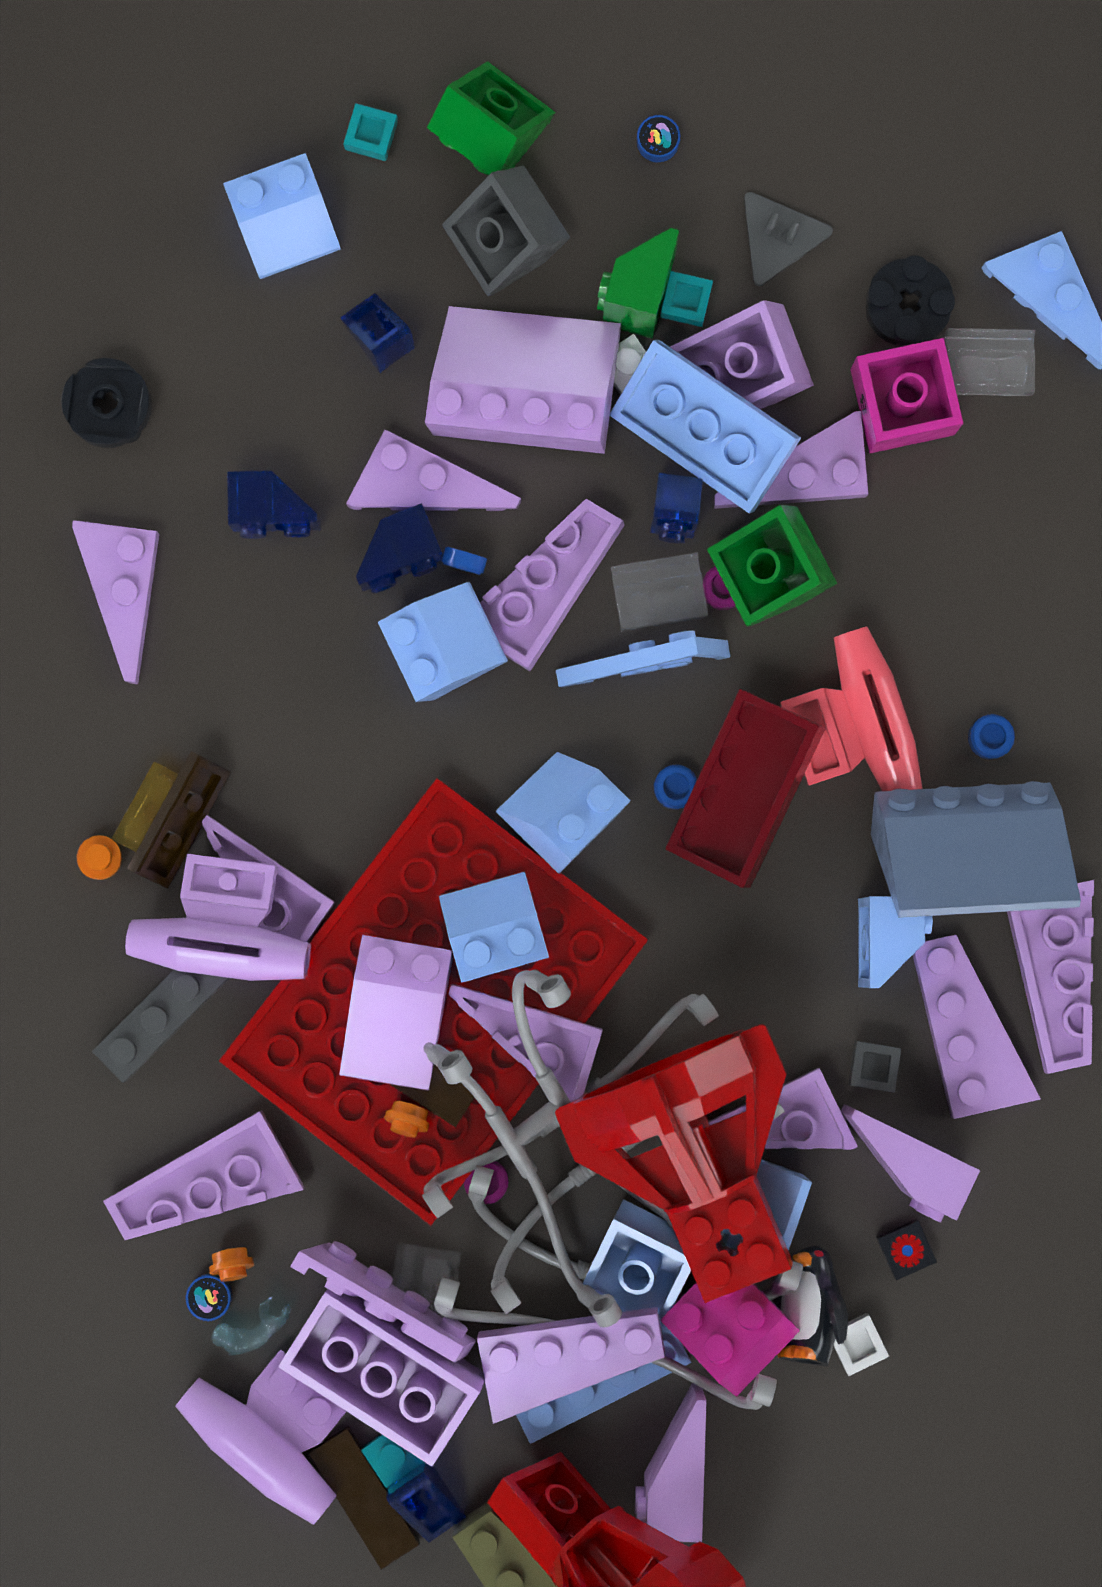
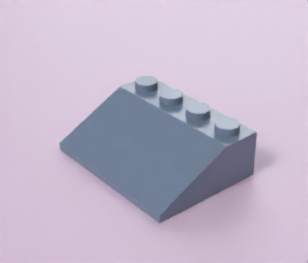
(974, 849)

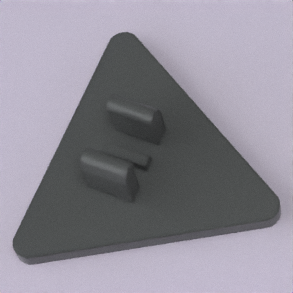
(778, 236)

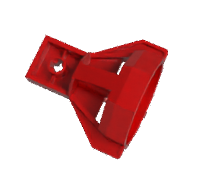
(702, 1170)
(589, 1543)

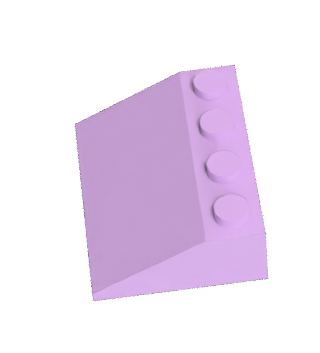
(524, 379)

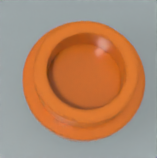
(99, 857)
(407, 1119)
(231, 1264)

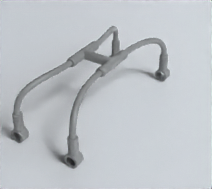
(457, 1069)
(440, 1204)
(763, 1386)

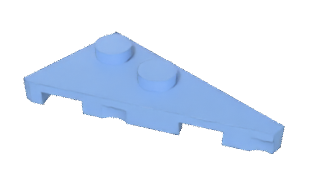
(1051, 285)
(646, 658)

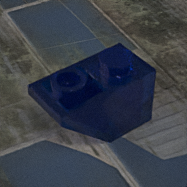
(265, 503)
(676, 507)
(399, 547)

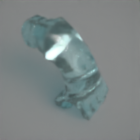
(241, 1341)

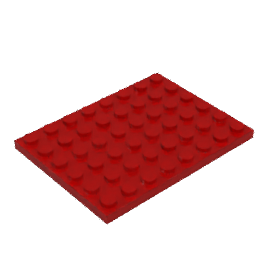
(299, 1032)

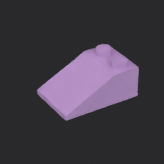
(752, 354)
(395, 1011)
(927, 1175)
(675, 1474)

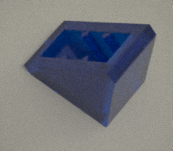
(379, 332)
(425, 1502)

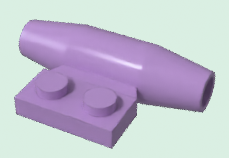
(222, 932)
(268, 1435)

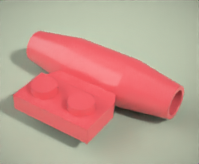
(861, 719)

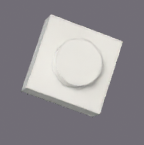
(628, 358)
(862, 1345)

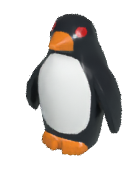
(815, 1309)

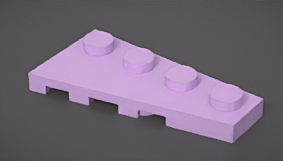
(546, 584)
(1057, 978)
(969, 1040)
(218, 1176)
(384, 1299)
(556, 1358)

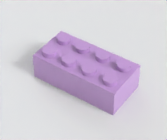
(383, 1375)

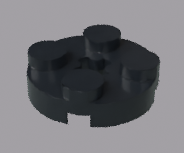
(914, 277)
(91, 384)

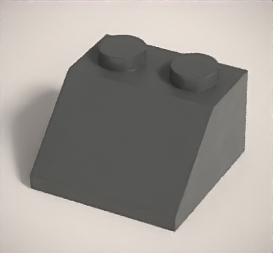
(505, 229)

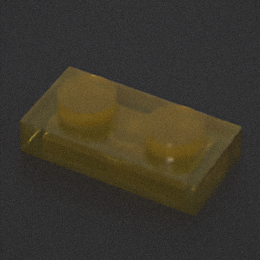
(144, 806)

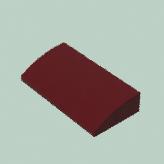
(745, 788)

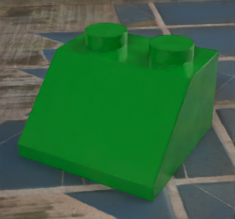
(489, 119)
(638, 285)
(771, 565)

